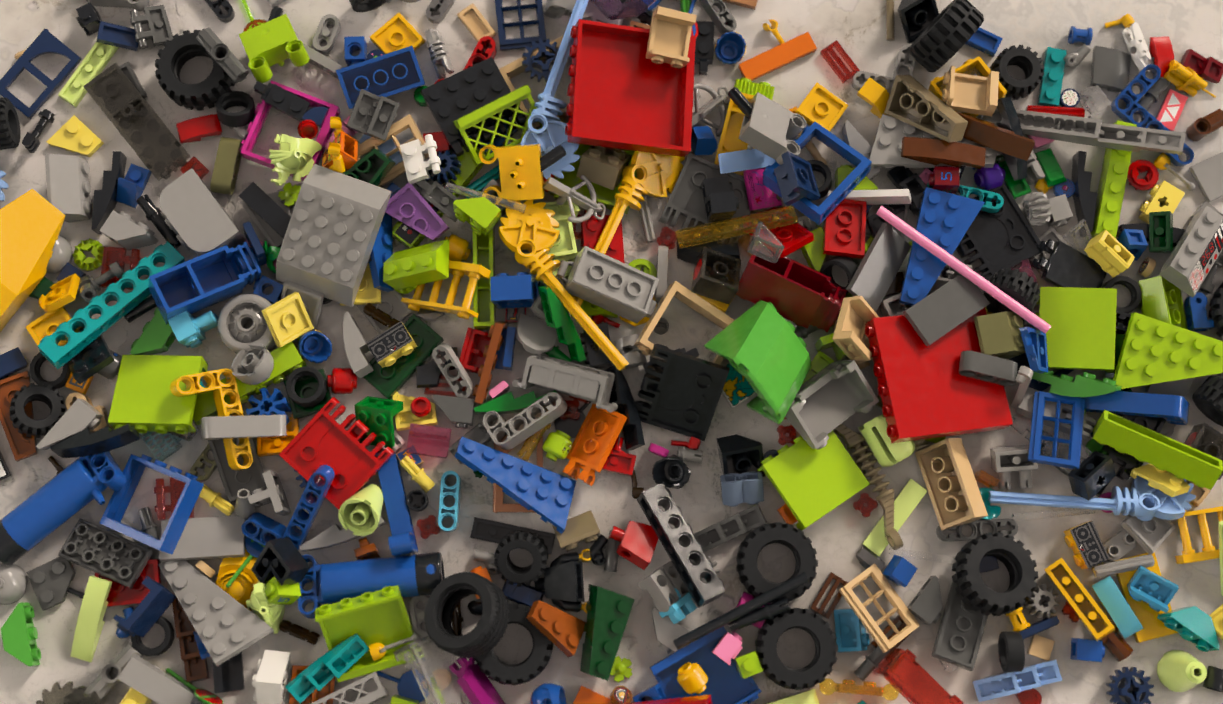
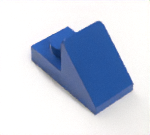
(132, 185)

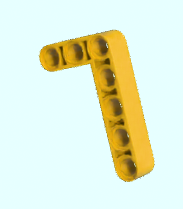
(223, 409)

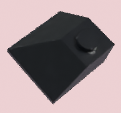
(916, 16)
(740, 454)

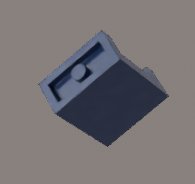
(148, 610)

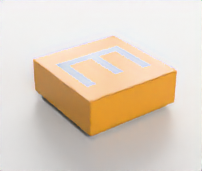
(74, 385)

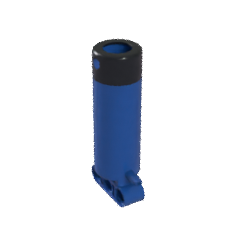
(57, 503)
(336, 581)

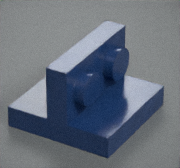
(796, 179)

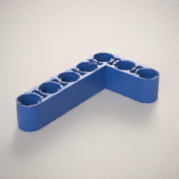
(1147, 119)
(1171, 407)
(300, 518)
(403, 536)

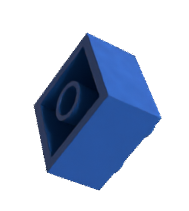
(513, 291)

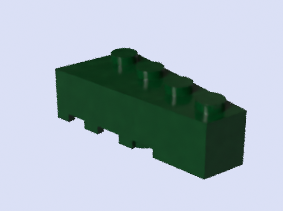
(371, 167)
(604, 630)

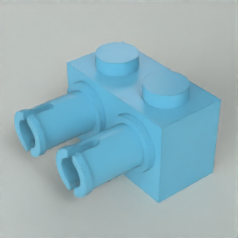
(191, 329)

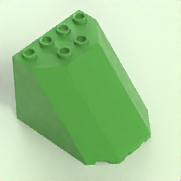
(771, 354)

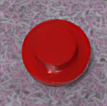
(307, 129)
(420, 406)

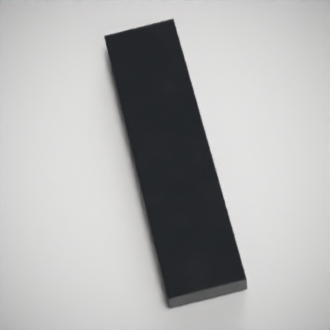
(495, 531)

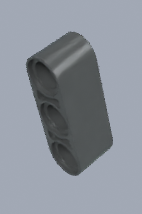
(988, 368)

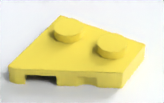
(76, 138)
(406, 416)
(1161, 480)

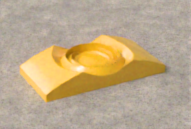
(731, 130)
(243, 585)

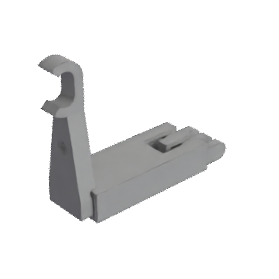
(1024, 405)

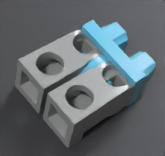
(669, 592)

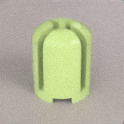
(884, 451)

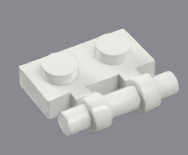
(414, 159)

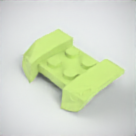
(565, 246)

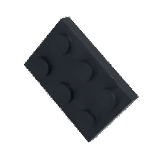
(90, 359)

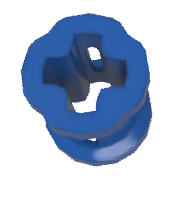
(1080, 35)

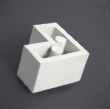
(272, 677)

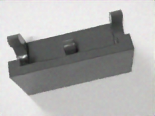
(477, 434)

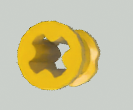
(1018, 620)

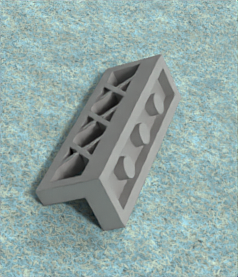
(370, 698)

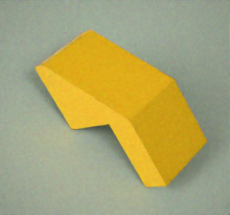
(875, 95)

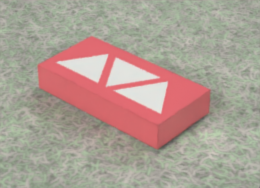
(1171, 109)

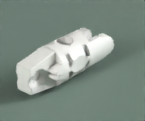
(1137, 46)

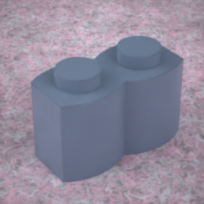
(742, 488)

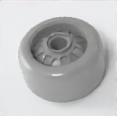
(235, 316)

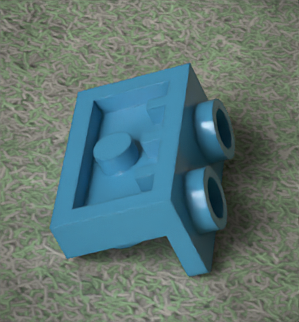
(850, 631)

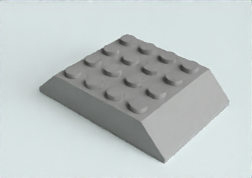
(332, 234)

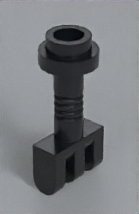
(31, 139)

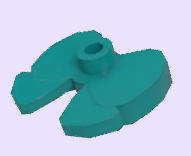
(992, 511)

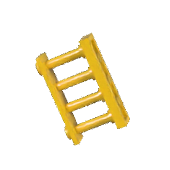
(458, 270)
(1208, 551)

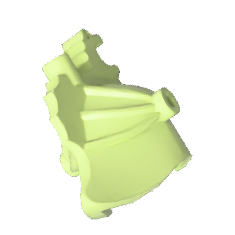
(293, 157)
(270, 613)

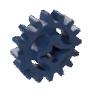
(535, 61)
(1128, 681)

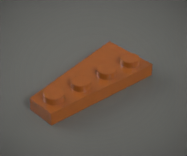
(481, 390)
(20, 444)

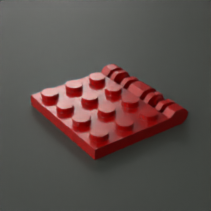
(328, 443)

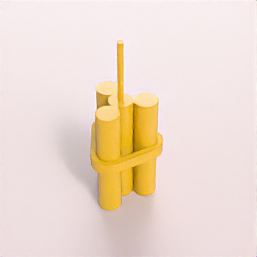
(1185, 79)

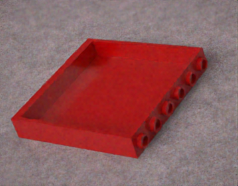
(623, 96)
(923, 384)

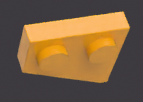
(274, 445)

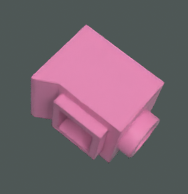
(728, 647)

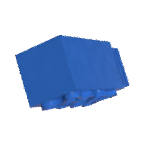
(204, 280)

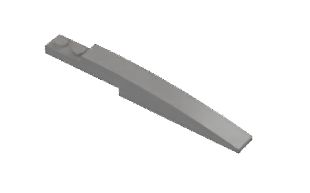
(1094, 132)

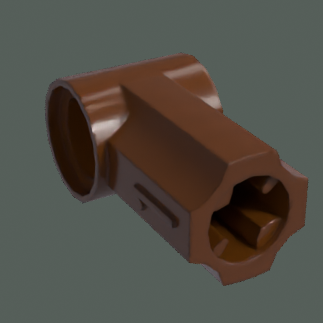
(1206, 124)
(1116, 644)

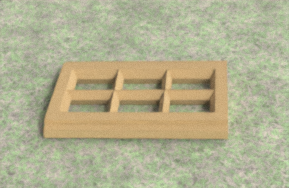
(396, 128)
(866, 619)

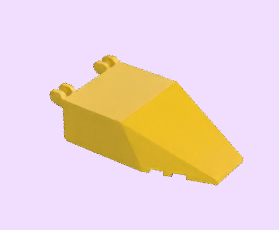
(26, 244)

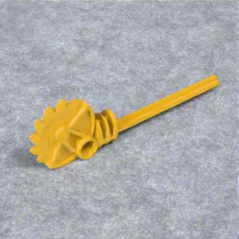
(654, 176)
(536, 233)

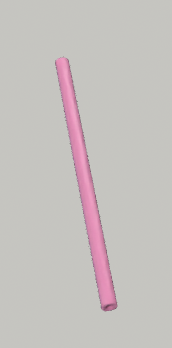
(963, 270)

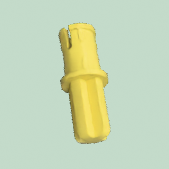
(417, 474)
(215, 500)

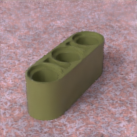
(226, 166)

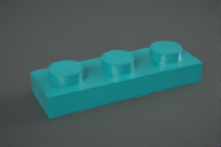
(1053, 76)

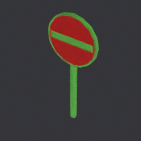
(202, 694)

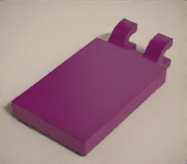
(475, 682)

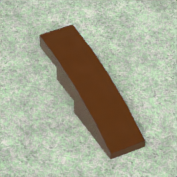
(997, 138)
(940, 151)
(195, 667)

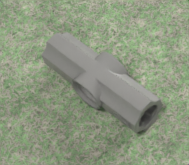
(104, 682)

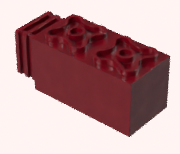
(794, 291)

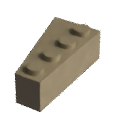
(922, 109)

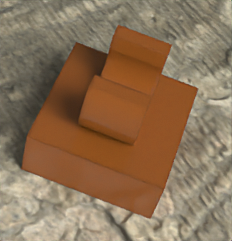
(366, 550)

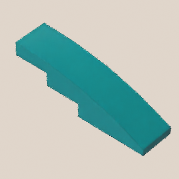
(328, 666)

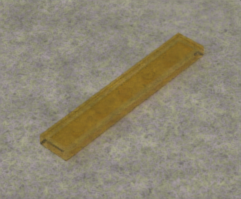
(735, 226)

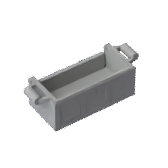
(610, 284)
(568, 379)

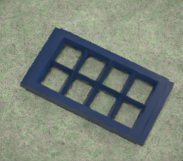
(519, 43)

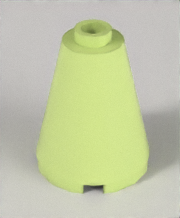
(362, 511)
(1180, 671)

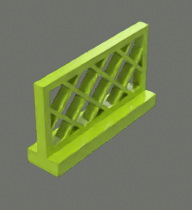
(490, 109)

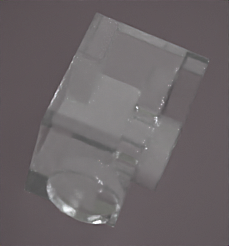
(1094, 100)

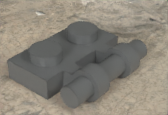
(157, 23)

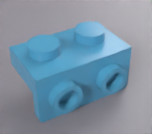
(1152, 589)

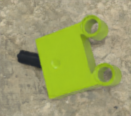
(272, 44)

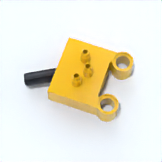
(521, 170)

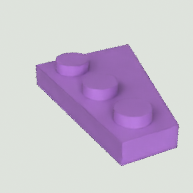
(415, 212)

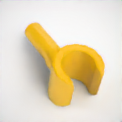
(1126, 20)
(774, 25)

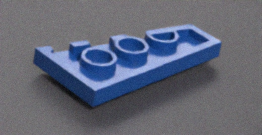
(381, 252)

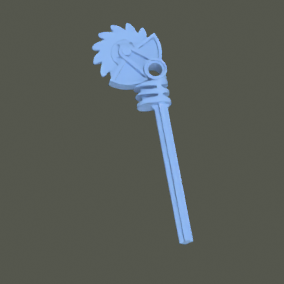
(549, 107)
(1140, 501)

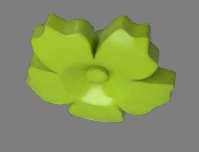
(289, 194)
(621, 668)

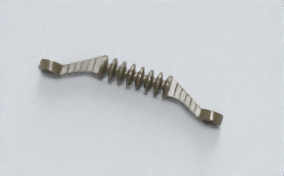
(886, 496)

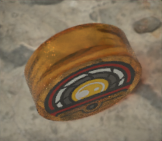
(620, 695)

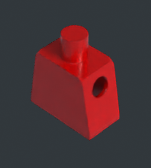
(635, 543)

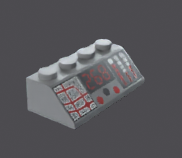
(1195, 252)

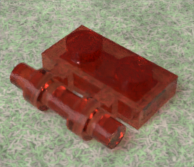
(118, 254)
(175, 490)

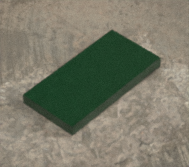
(392, 378)

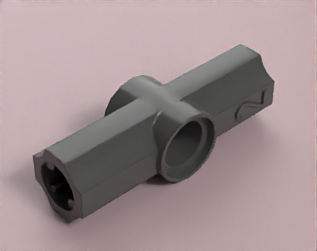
(215, 47)

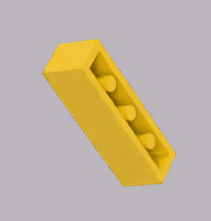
(1079, 599)

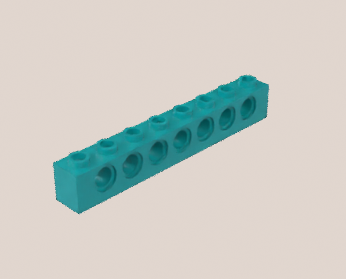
(110, 315)

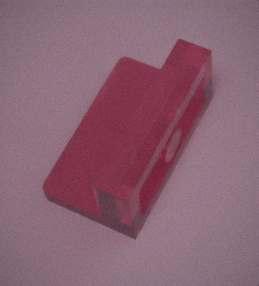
(428, 440)

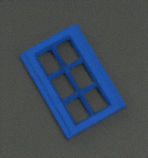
(1075, 432)

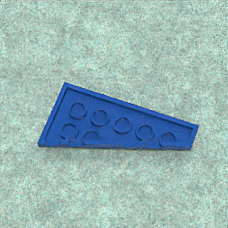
(944, 221)
(526, 483)

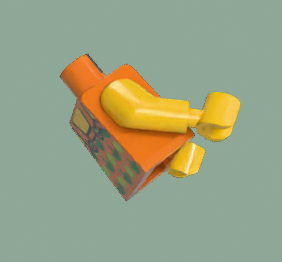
(342, 151)

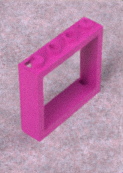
(262, 111)

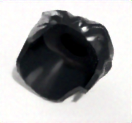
(671, 472)

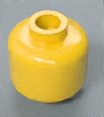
(458, 248)
(692, 678)

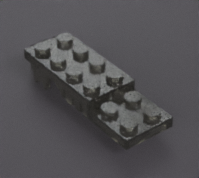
(137, 122)

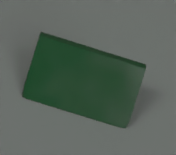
(1161, 232)

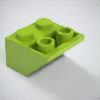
(478, 213)

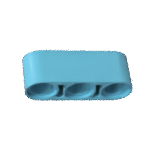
(446, 491)
(1117, 607)

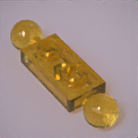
(828, 687)

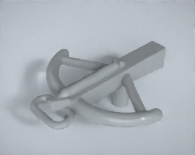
(716, 101)
(570, 195)

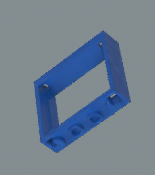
(805, 206)
(120, 500)

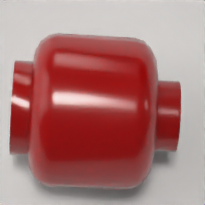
(342, 381)

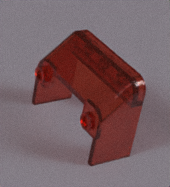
(912, 680)

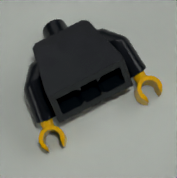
(564, 582)

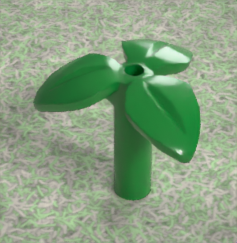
(271, 254)

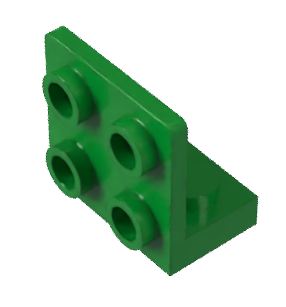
(378, 417)

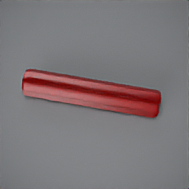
(1070, 111)

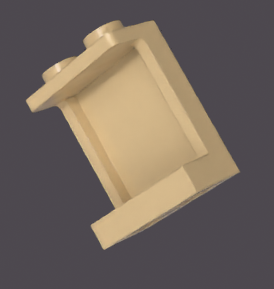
(670, 37)
(971, 92)
(851, 328)

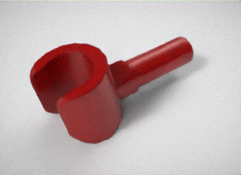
(598, 319)
(693, 444)

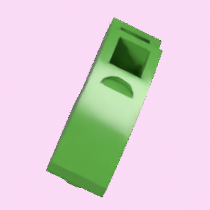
(1083, 385)

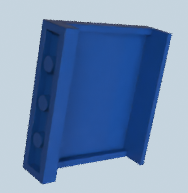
(723, 679)

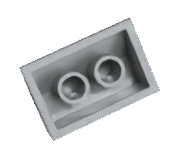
(69, 186)

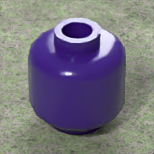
(989, 177)

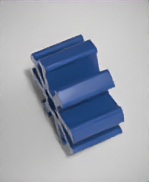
(270, 404)

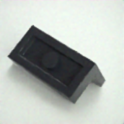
(229, 675)

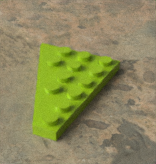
(1164, 353)

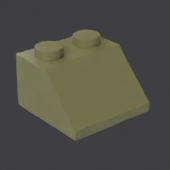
(1000, 334)

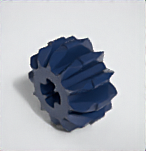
(451, 165)

